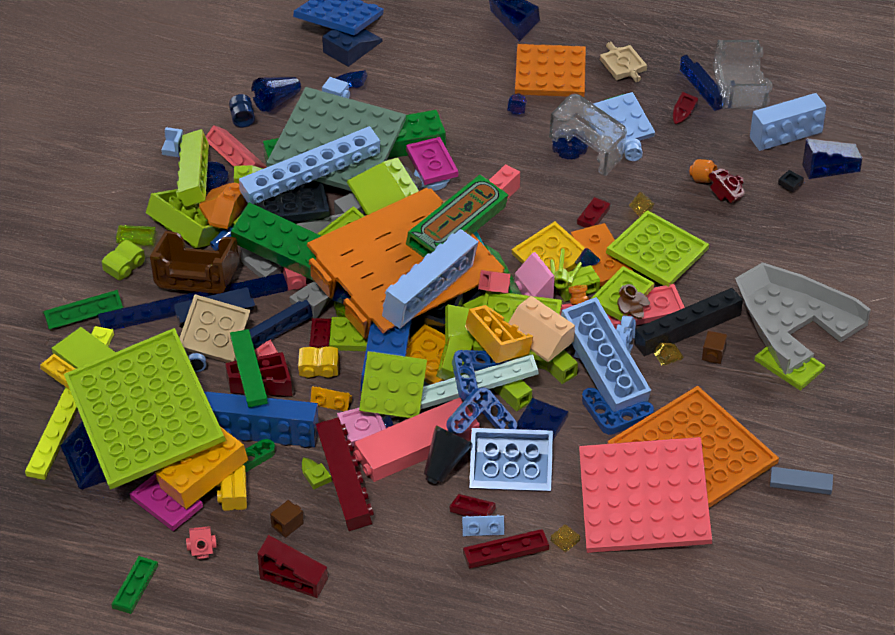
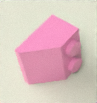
(535, 278)

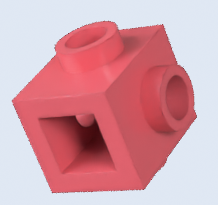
(201, 534)

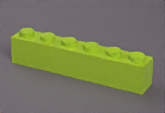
(193, 168)

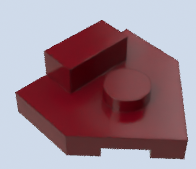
(726, 185)

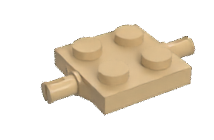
(623, 62)

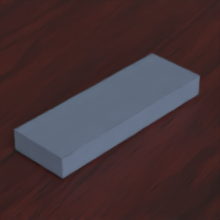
(801, 480)

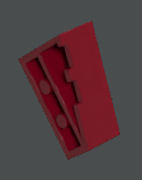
(273, 374)
(290, 568)

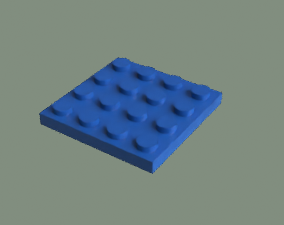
(341, 15)

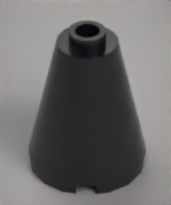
(444, 454)

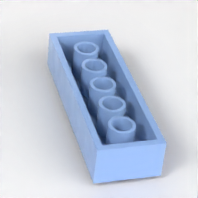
(429, 278)
(606, 356)

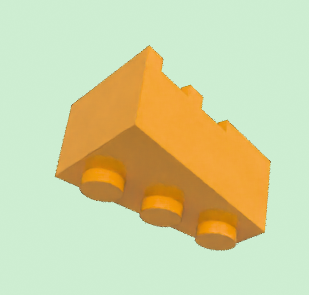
(496, 335)

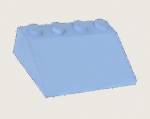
(511, 459)

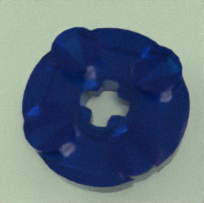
(569, 152)
(219, 174)

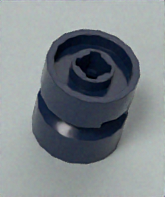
(241, 110)

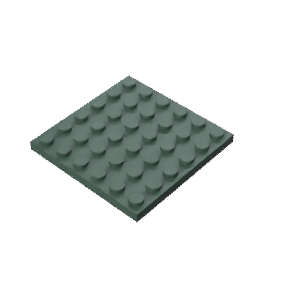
(327, 117)

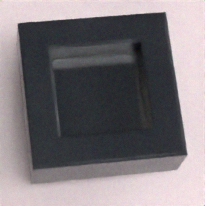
(790, 181)

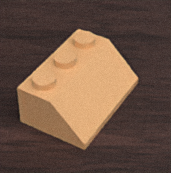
(549, 329)

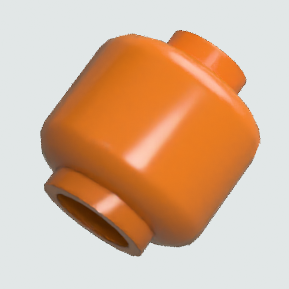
(701, 169)

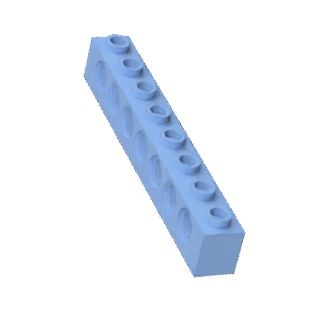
(309, 165)

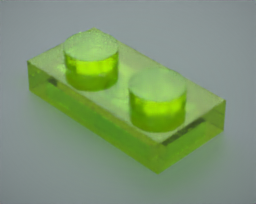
(136, 234)

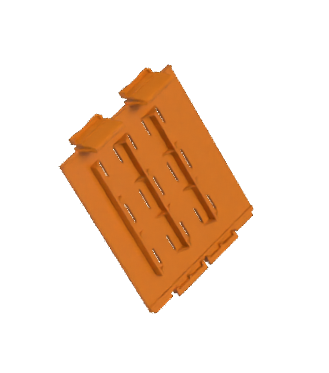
(378, 256)

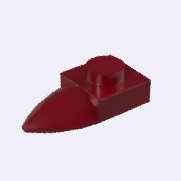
(684, 107)

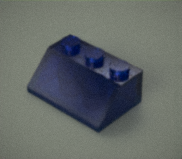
(82, 458)

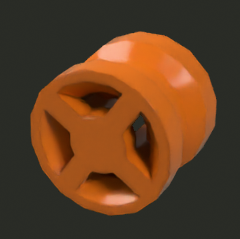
(578, 294)

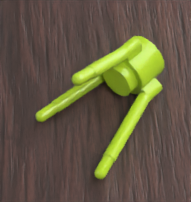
(561, 276)

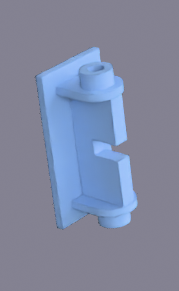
(483, 525)

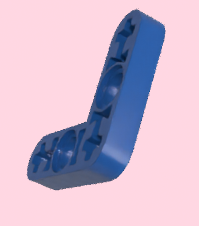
(470, 364)
(481, 406)
(613, 418)

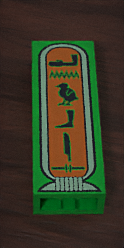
(465, 211)

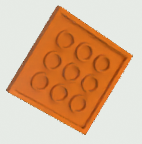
(550, 70)

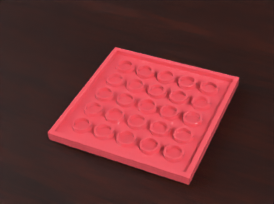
(644, 495)

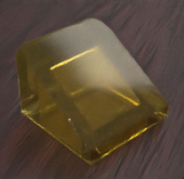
(668, 353)

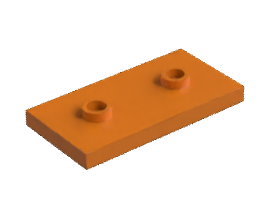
(597, 240)

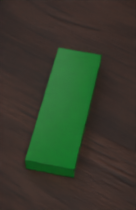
(134, 585)

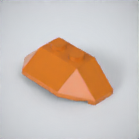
(223, 205)

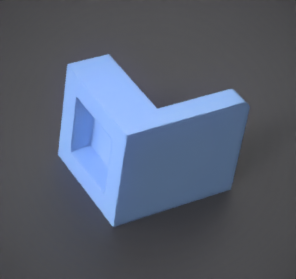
(172, 143)

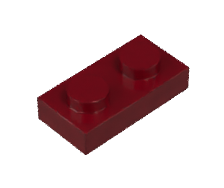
(593, 213)

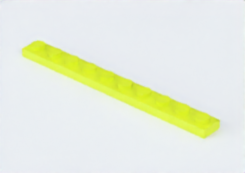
(59, 424)

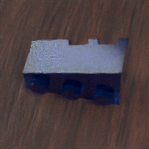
(516, 15)
(830, 158)

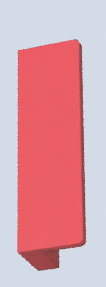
(231, 148)

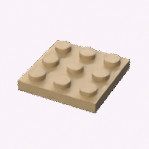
(209, 328)

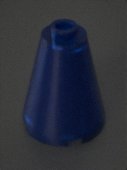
(274, 91)

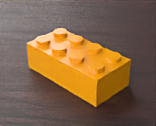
(199, 473)

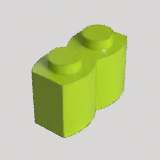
(123, 260)

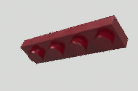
(505, 548)

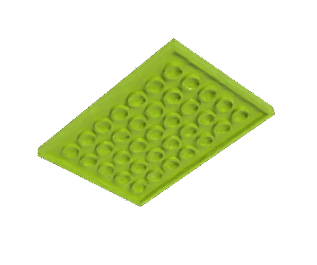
(143, 408)

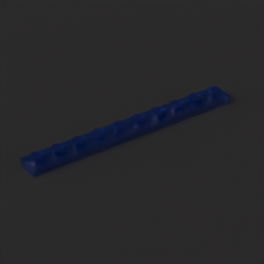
(165, 308)

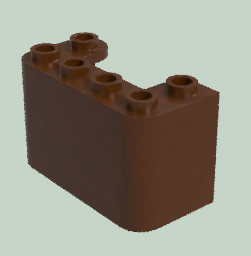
(193, 269)

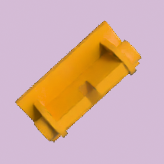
(330, 398)

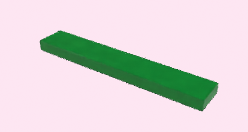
(248, 368)

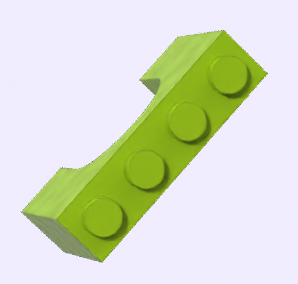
(519, 394)

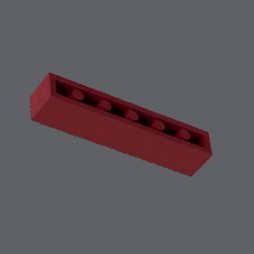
(344, 475)

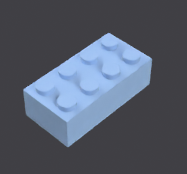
(787, 121)

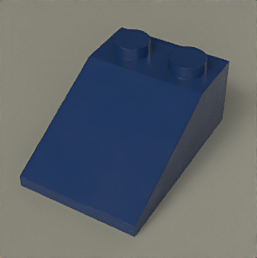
(348, 47)

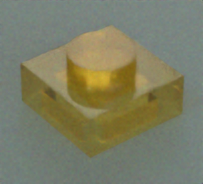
(641, 204)
(565, 538)

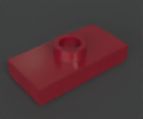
(320, 332)
(472, 506)

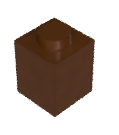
(714, 347)
(287, 518)

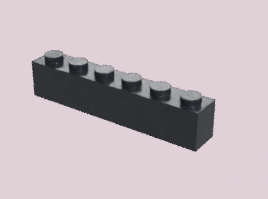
(688, 321)

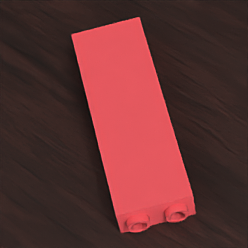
(406, 441)

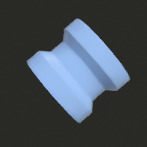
(633, 149)

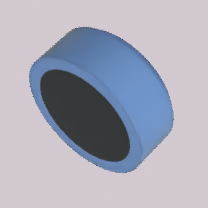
(197, 361)

